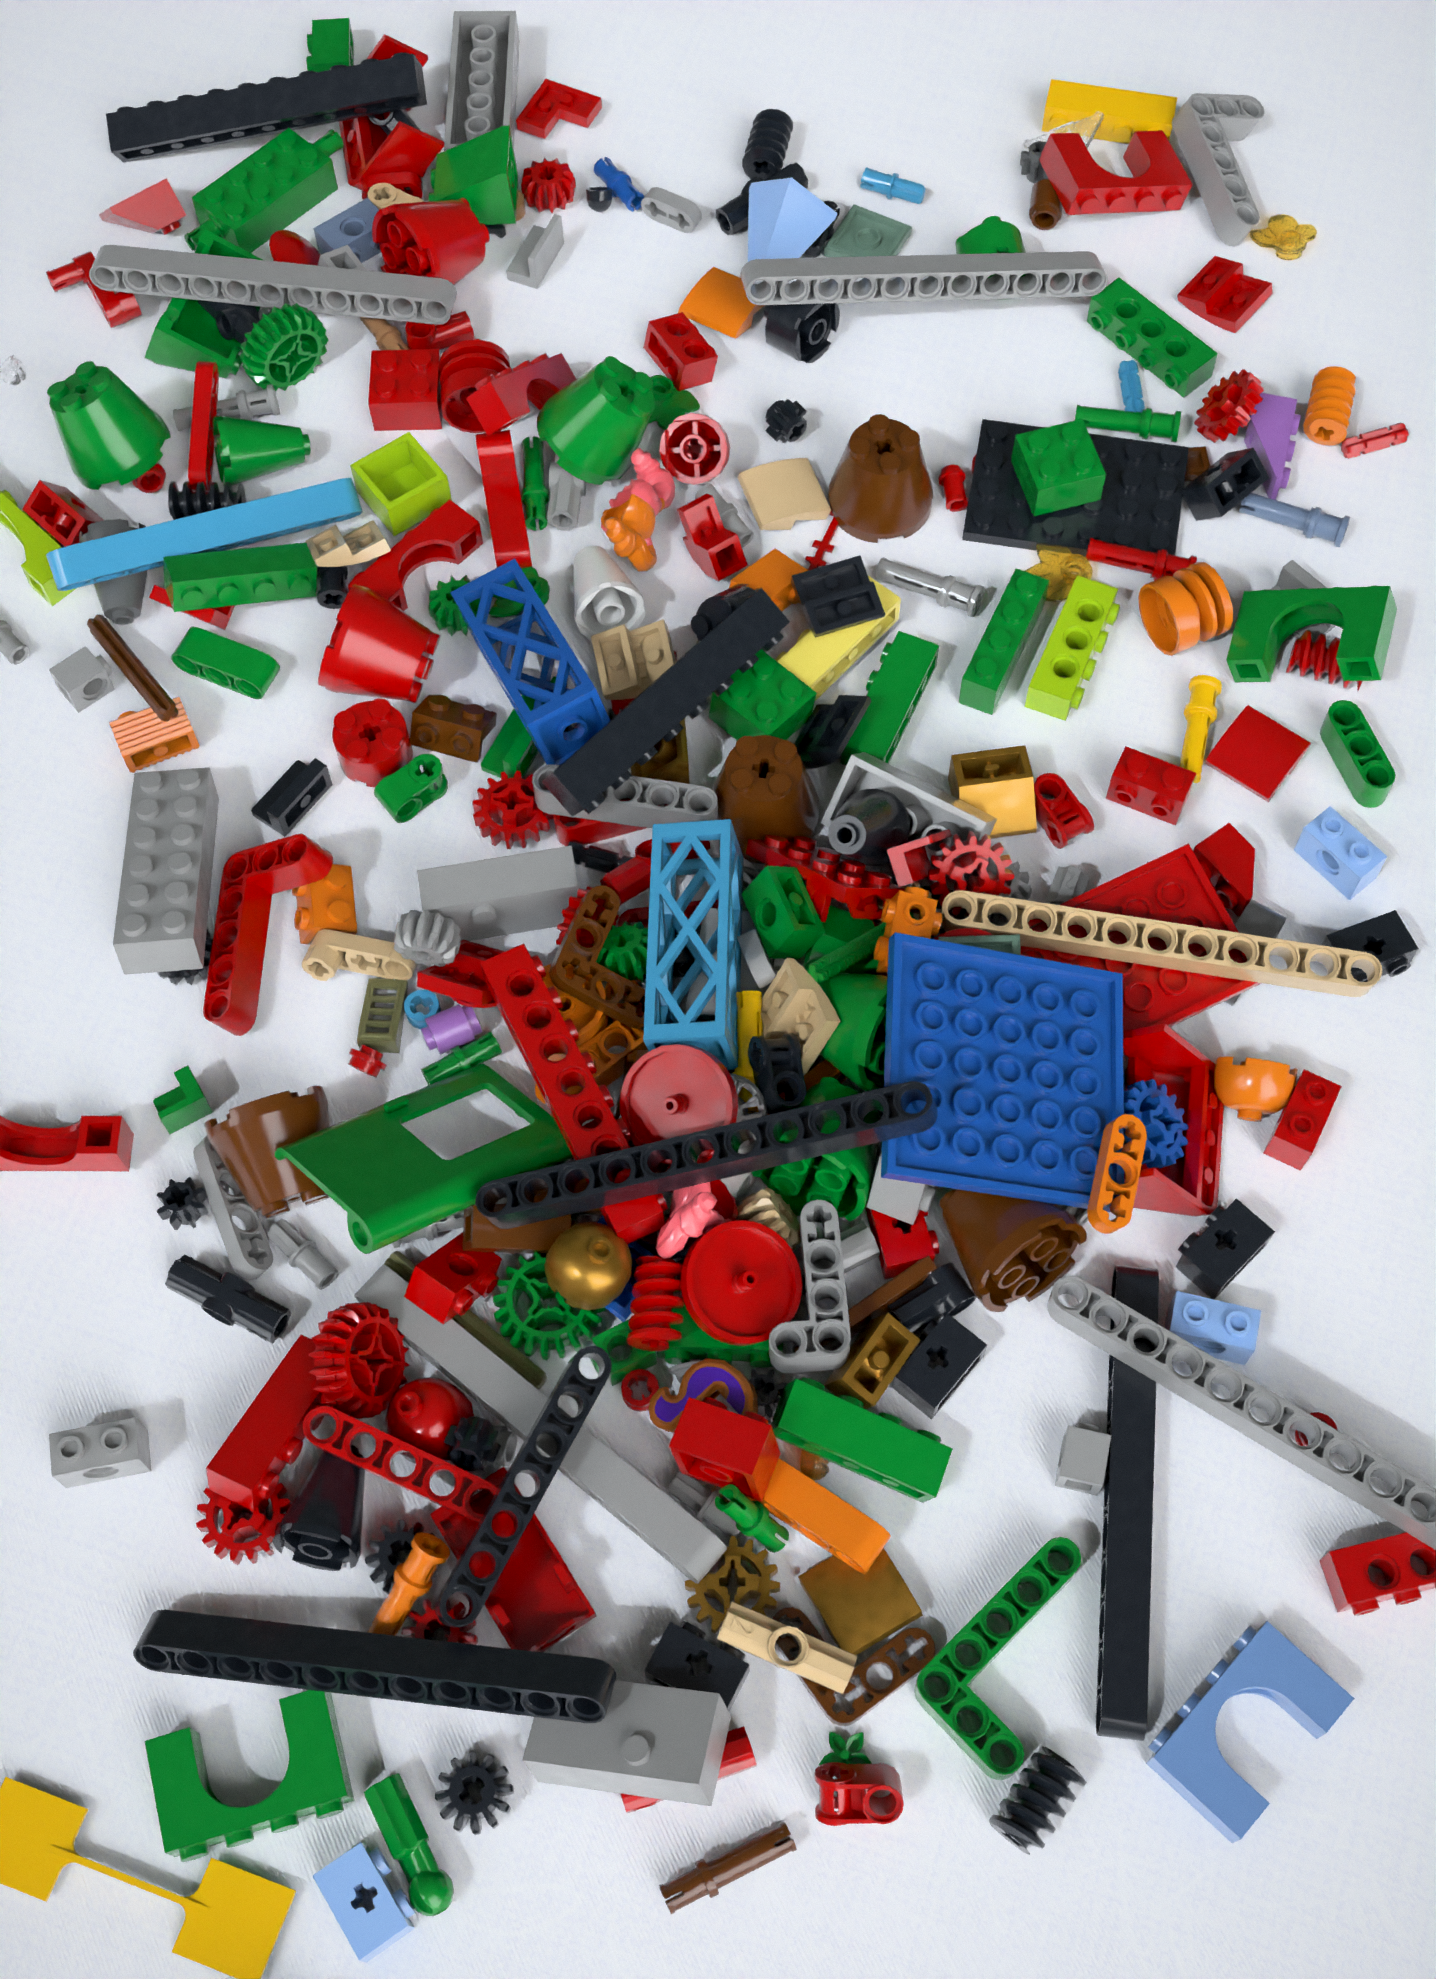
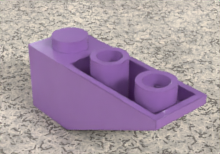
(1270, 437)

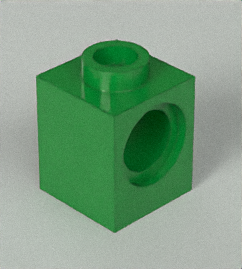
(616, 1337)

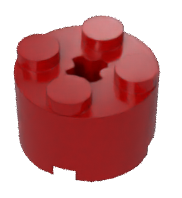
(371, 741)

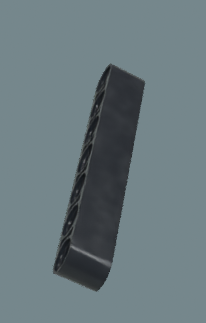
(509, 1501)

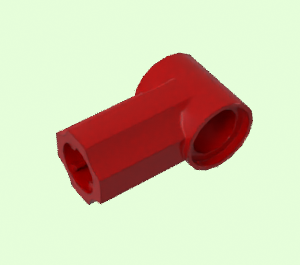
(439, 336)

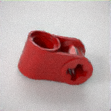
(1062, 816)
(855, 1794)

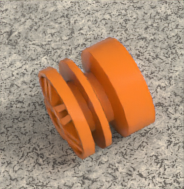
(1185, 608)

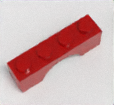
(504, 397)
(444, 536)
(88, 1145)

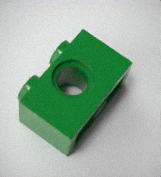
(783, 912)

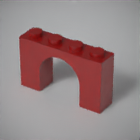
(1087, 188)

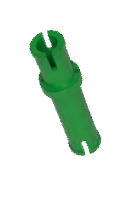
(534, 494)

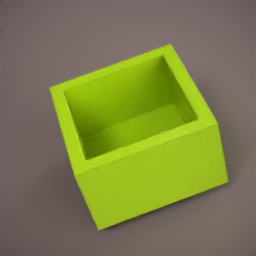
(401, 483)

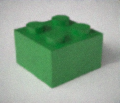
(1058, 467)
(763, 701)

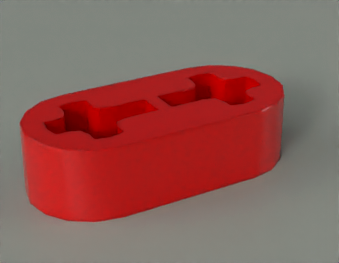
(397, 179)

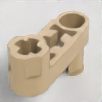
(354, 953)

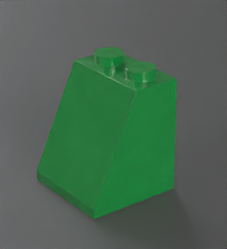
(483, 174)

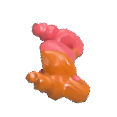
(634, 510)

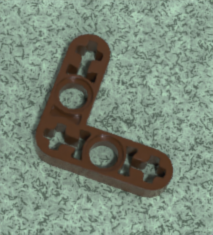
(585, 961)
(825, 1697)

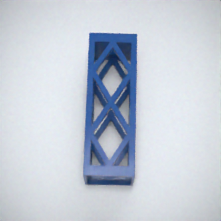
(554, 703)

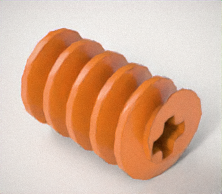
(1330, 406)

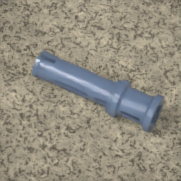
(1311, 522)

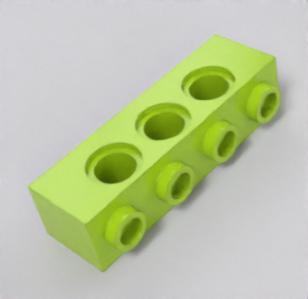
(1081, 627)

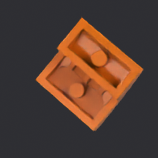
(720, 303)

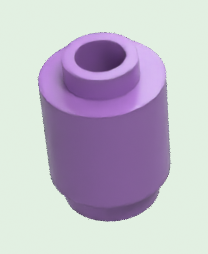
(451, 1028)

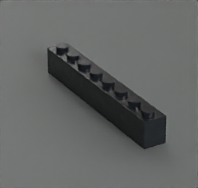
(665, 703)

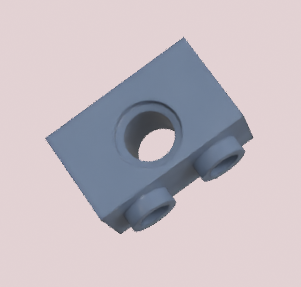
(350, 228)

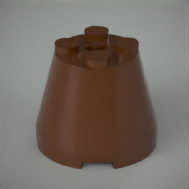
(881, 482)
(766, 791)
(249, 1144)
(1010, 1244)

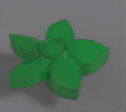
(846, 1752)

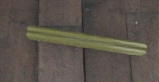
(480, 1330)

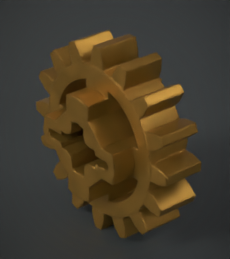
(755, 1586)

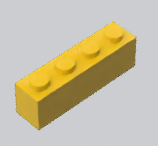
(1123, 109)

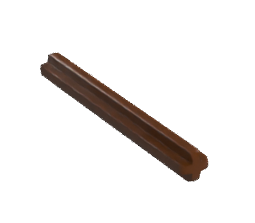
(132, 668)

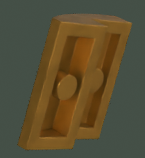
(860, 1606)

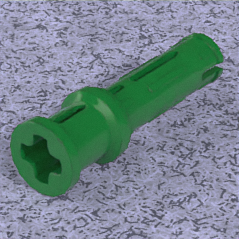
(1143, 423)

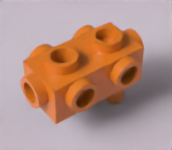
(898, 919)

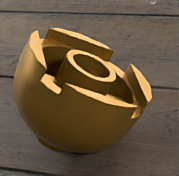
(588, 1265)

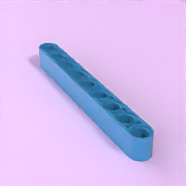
(202, 533)

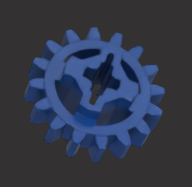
(1160, 1119)

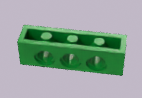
(1151, 337)

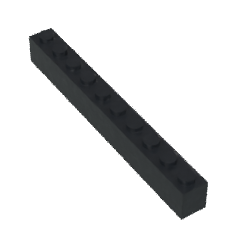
(267, 107)

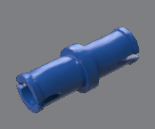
(620, 183)

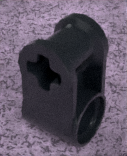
(776, 1066)

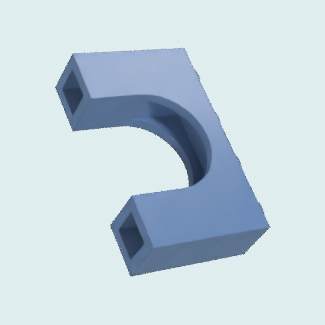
(1190, 1753)

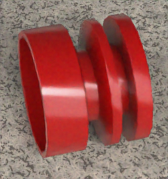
(460, 370)

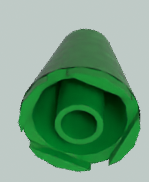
(256, 448)

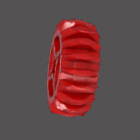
(359, 1359)

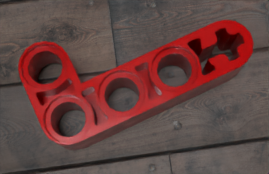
(503, 498)

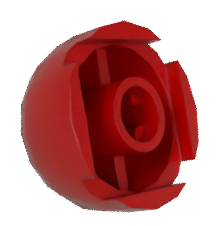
(694, 448)
(423, 1414)

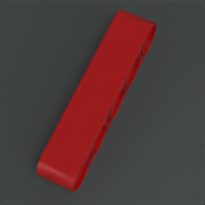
(386, 1449)

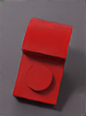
(708, 542)

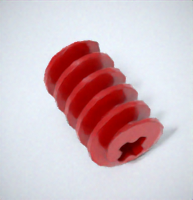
(1317, 657)
(655, 1303)

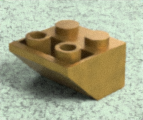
(999, 785)

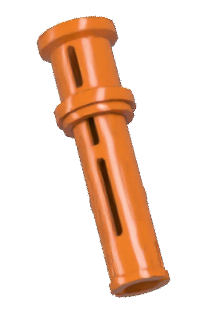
(411, 1581)

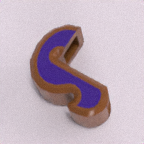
(702, 1380)

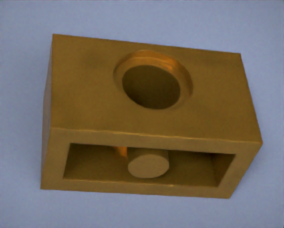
(873, 1360)

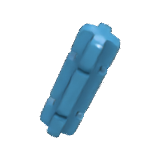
(1131, 386)

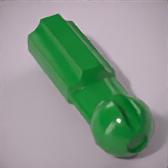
(407, 1841)

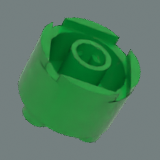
(991, 237)

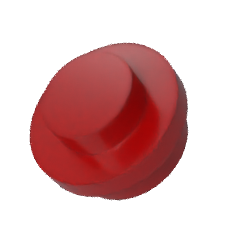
(367, 1060)

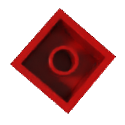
(405, 390)
(725, 1447)

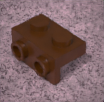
(451, 727)

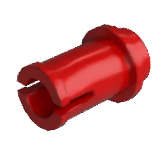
(952, 480)

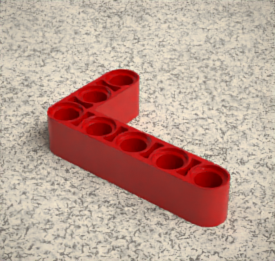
(243, 922)

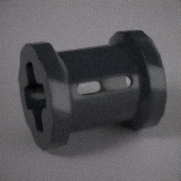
(332, 586)

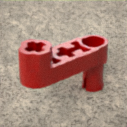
(116, 307)

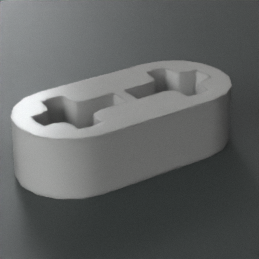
(671, 210)
(757, 958)

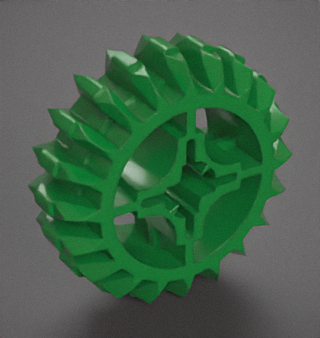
(284, 347)
(530, 1331)

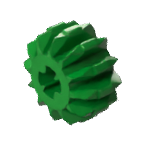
(444, 609)
(626, 951)

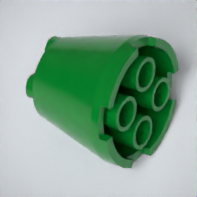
(598, 421)
(105, 427)
(859, 1039)
(837, 1177)

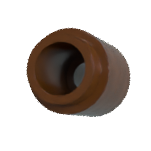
(1044, 205)

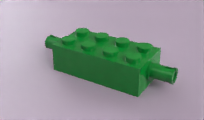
(267, 190)

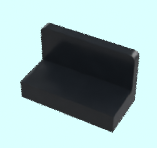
(293, 795)

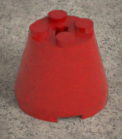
(430, 239)
(377, 649)

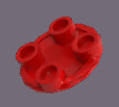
(292, 248)

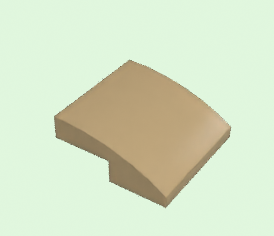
(784, 493)
(358, 546)
(632, 659)
(799, 1007)

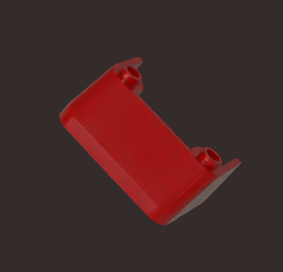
(369, 148)
(1193, 1181)

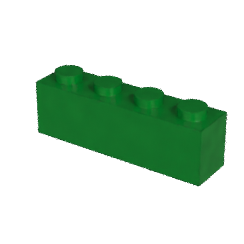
(240, 576)
(1003, 641)
(893, 696)
(860, 1439)

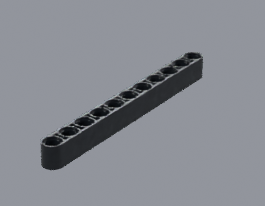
(725, 1162)
(1127, 1527)
(377, 1665)

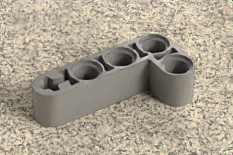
(818, 1285)

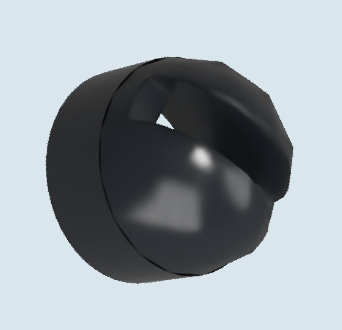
(599, 198)

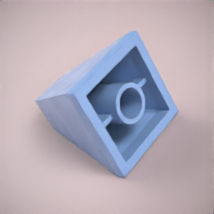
(784, 219)

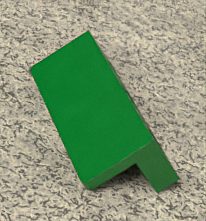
(512, 747)

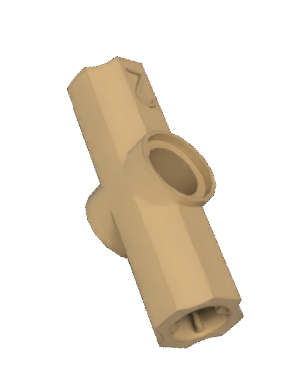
(814, 1660)

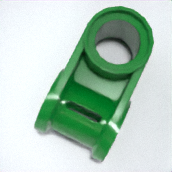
(410, 790)

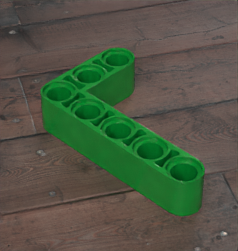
(989, 1646)

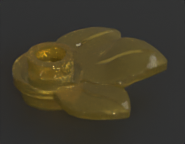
(1284, 236)
(1057, 566)

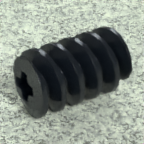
(767, 143)
(190, 503)
(1036, 1800)

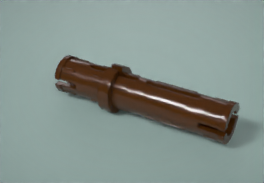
(727, 1868)

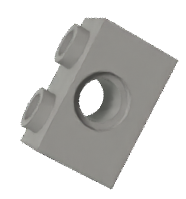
(99, 1452)

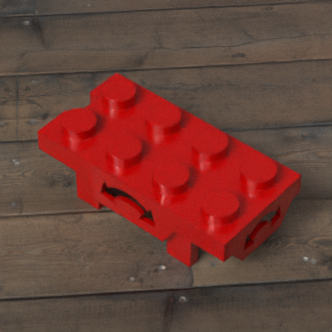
(827, 875)
(535, 1594)

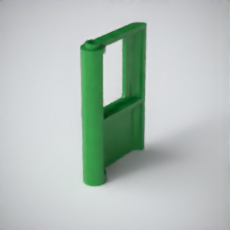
(398, 1183)

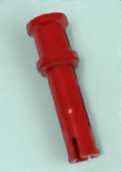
(1122, 556)

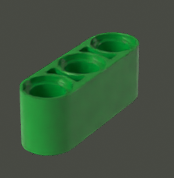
(225, 662)
(1361, 769)

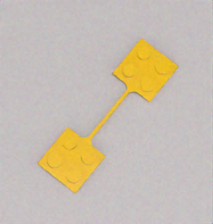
(227, 1921)

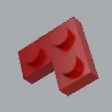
(557, 102)

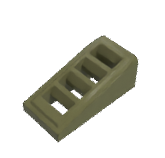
(383, 1041)

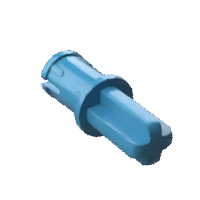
(892, 186)

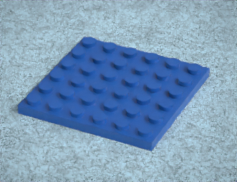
(1016, 1063)

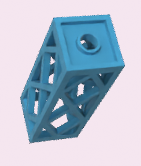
(666, 915)

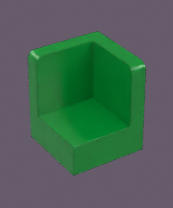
(183, 1104)

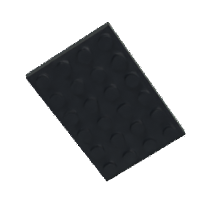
(1135, 509)

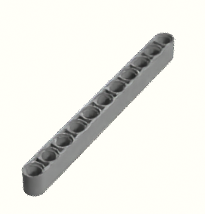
(909, 271)
(273, 284)
(518, 1404)
(1235, 1411)

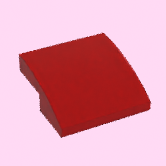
(1224, 294)
(1257, 753)
(463, 977)

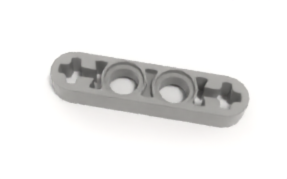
(248, 1248)

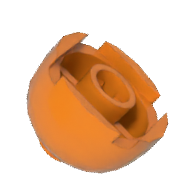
(1254, 1086)

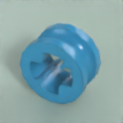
(422, 997)

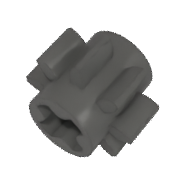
(1030, 162)

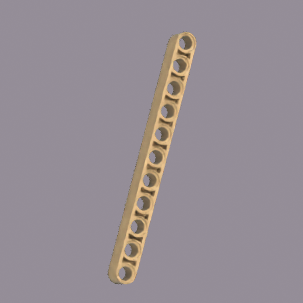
(1177, 938)

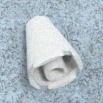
(603, 594)

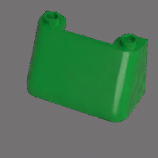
(189, 332)

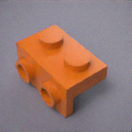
(326, 904)

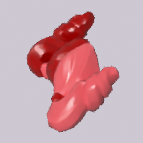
(695, 1212)

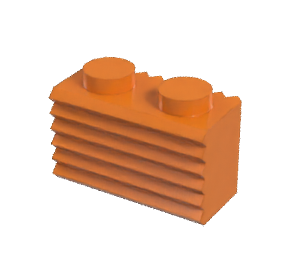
(148, 740)

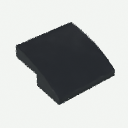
(837, 596)
(830, 730)

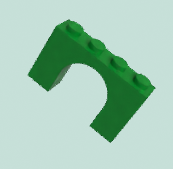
(1273, 615)
(314, 1782)

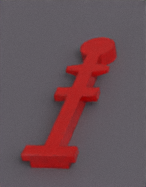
(823, 546)

